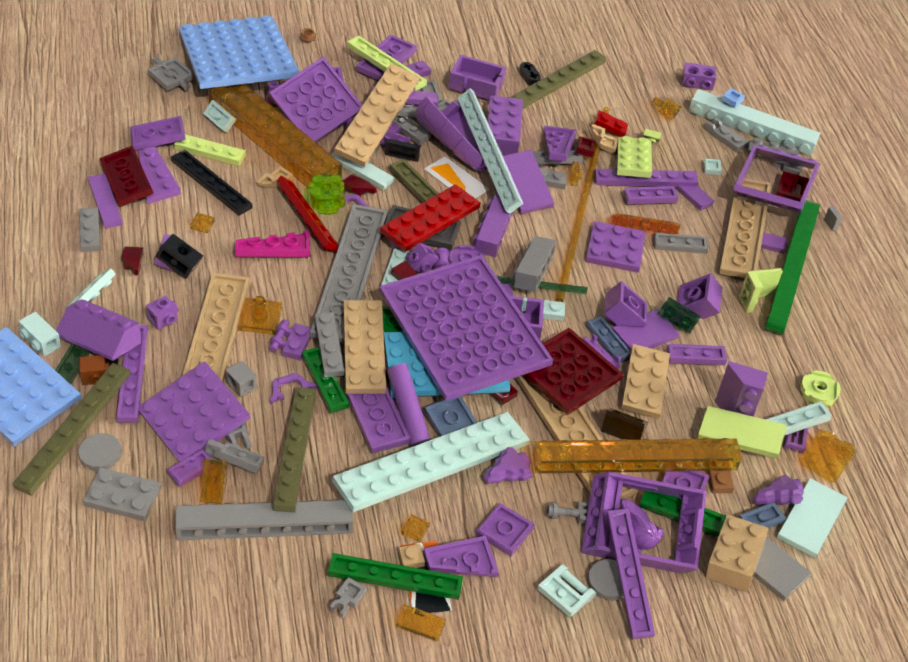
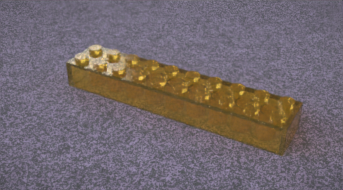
(275, 133)

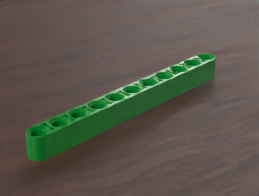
(792, 269)

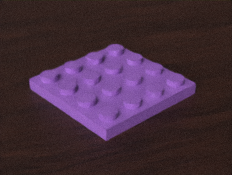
(316, 100)
(193, 412)

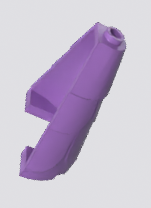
(452, 131)

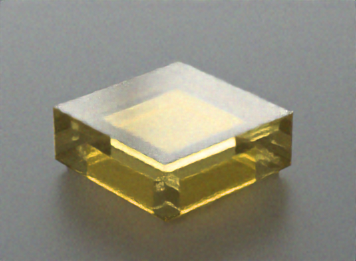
(202, 222)
(415, 528)

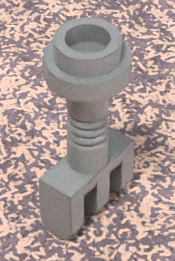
(580, 511)

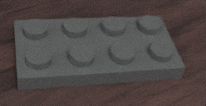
(443, 239)

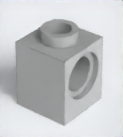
(241, 378)

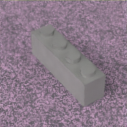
(534, 264)

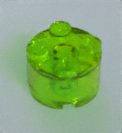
(327, 193)

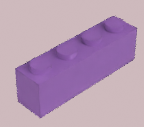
(493, 228)

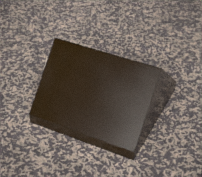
(623, 425)

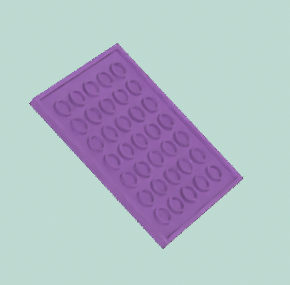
(465, 327)

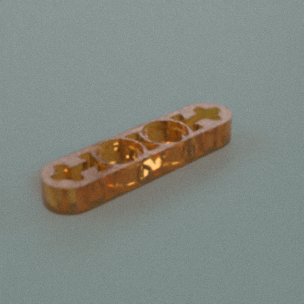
(645, 223)

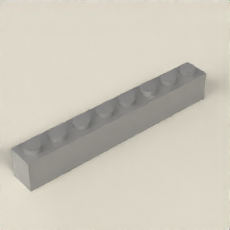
(260, 520)

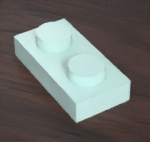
(219, 116)

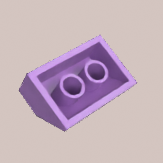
(741, 389)

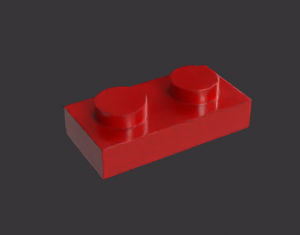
(611, 123)

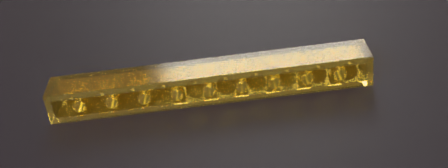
(636, 455)

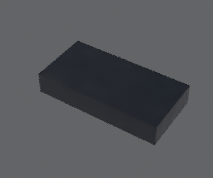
(402, 150)

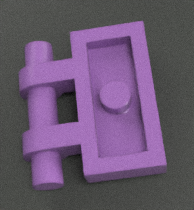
(296, 343)

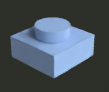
(733, 97)

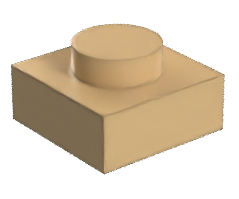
(412, 556)

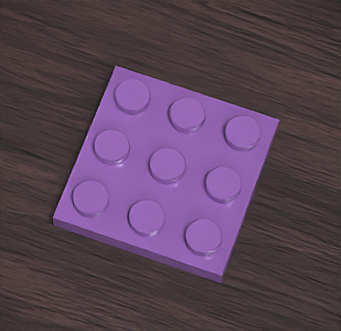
(616, 246)

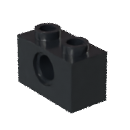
(179, 256)

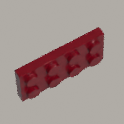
(126, 176)

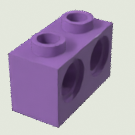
(698, 76)

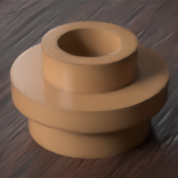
(308, 35)

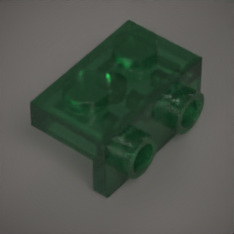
(679, 315)

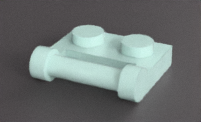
(562, 594)

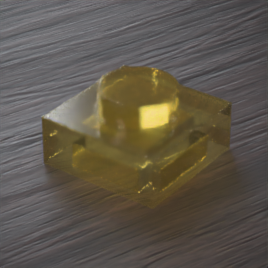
(575, 173)

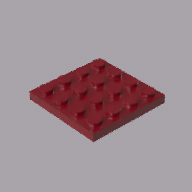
(576, 372)

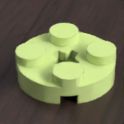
(813, 394)

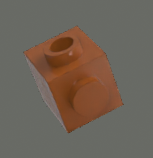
(92, 369)

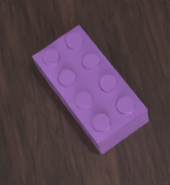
(505, 122)

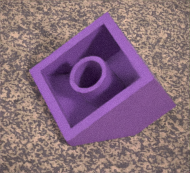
(701, 296)
(625, 306)

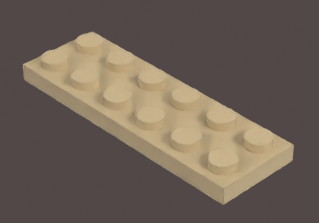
(364, 347)

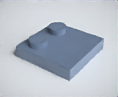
(449, 416)

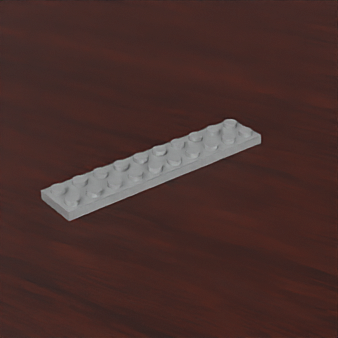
(352, 263)

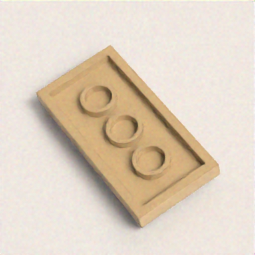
(645, 381)

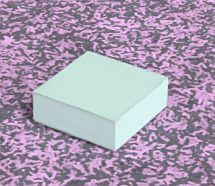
(712, 166)

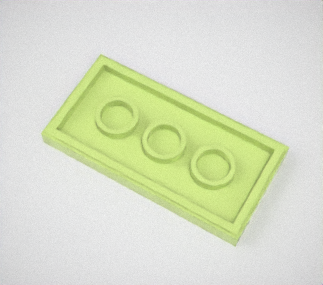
(752, 433)

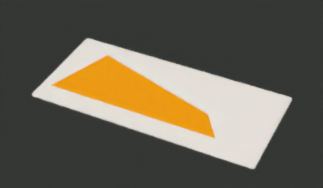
(452, 174)

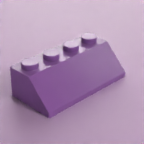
(99, 329)

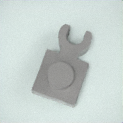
(787, 167)
(348, 595)

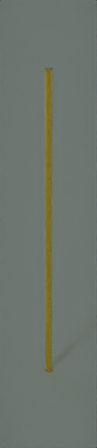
(579, 219)

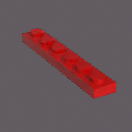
(310, 217)

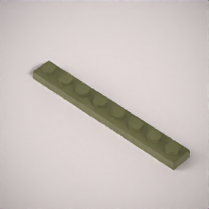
(560, 78)
(71, 429)
(294, 450)

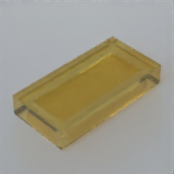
(421, 622)

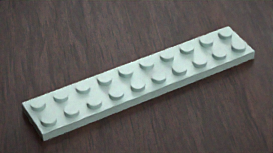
(428, 461)

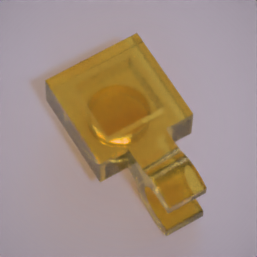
(667, 108)

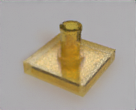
(260, 315)

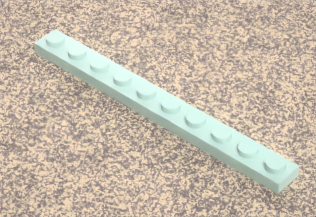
(490, 151)

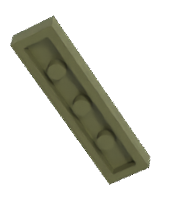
(413, 180)

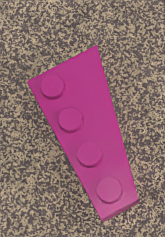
(274, 246)

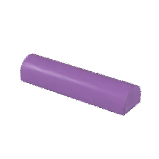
(408, 404)

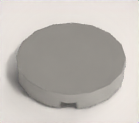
(99, 451)
(605, 580)

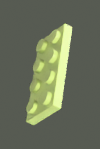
(634, 157)

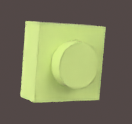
(652, 135)

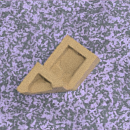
(604, 141)
(270, 180)

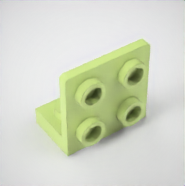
(758, 284)

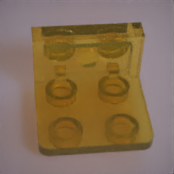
(828, 455)

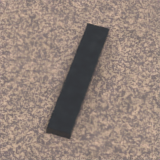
(211, 182)

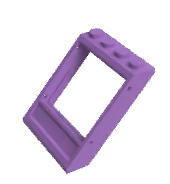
(606, 496)

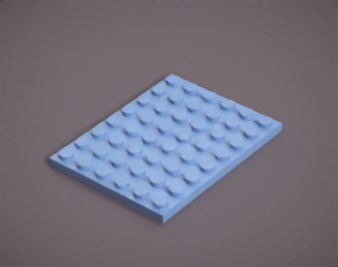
(237, 52)

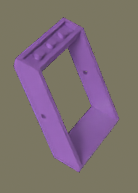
(771, 198)

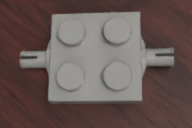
(171, 73)

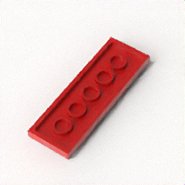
(430, 217)

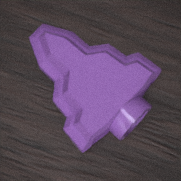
(509, 467)
(781, 492)

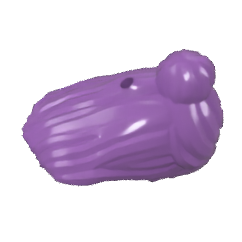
(646, 533)

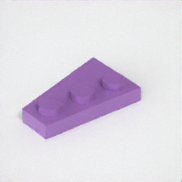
(462, 557)

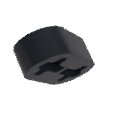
(529, 73)

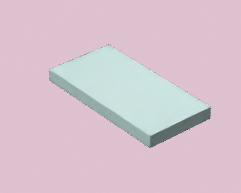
(812, 518)

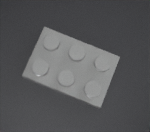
(122, 494)

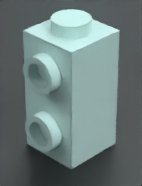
(39, 334)

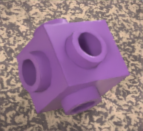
(422, 258)
(162, 312)

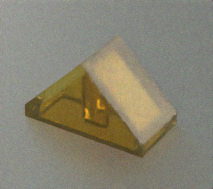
(213, 481)

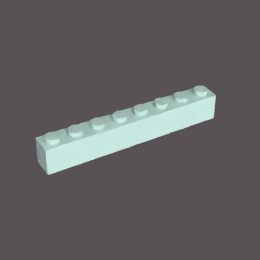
(754, 122)

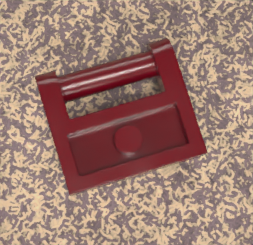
(788, 186)

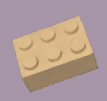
(737, 553)

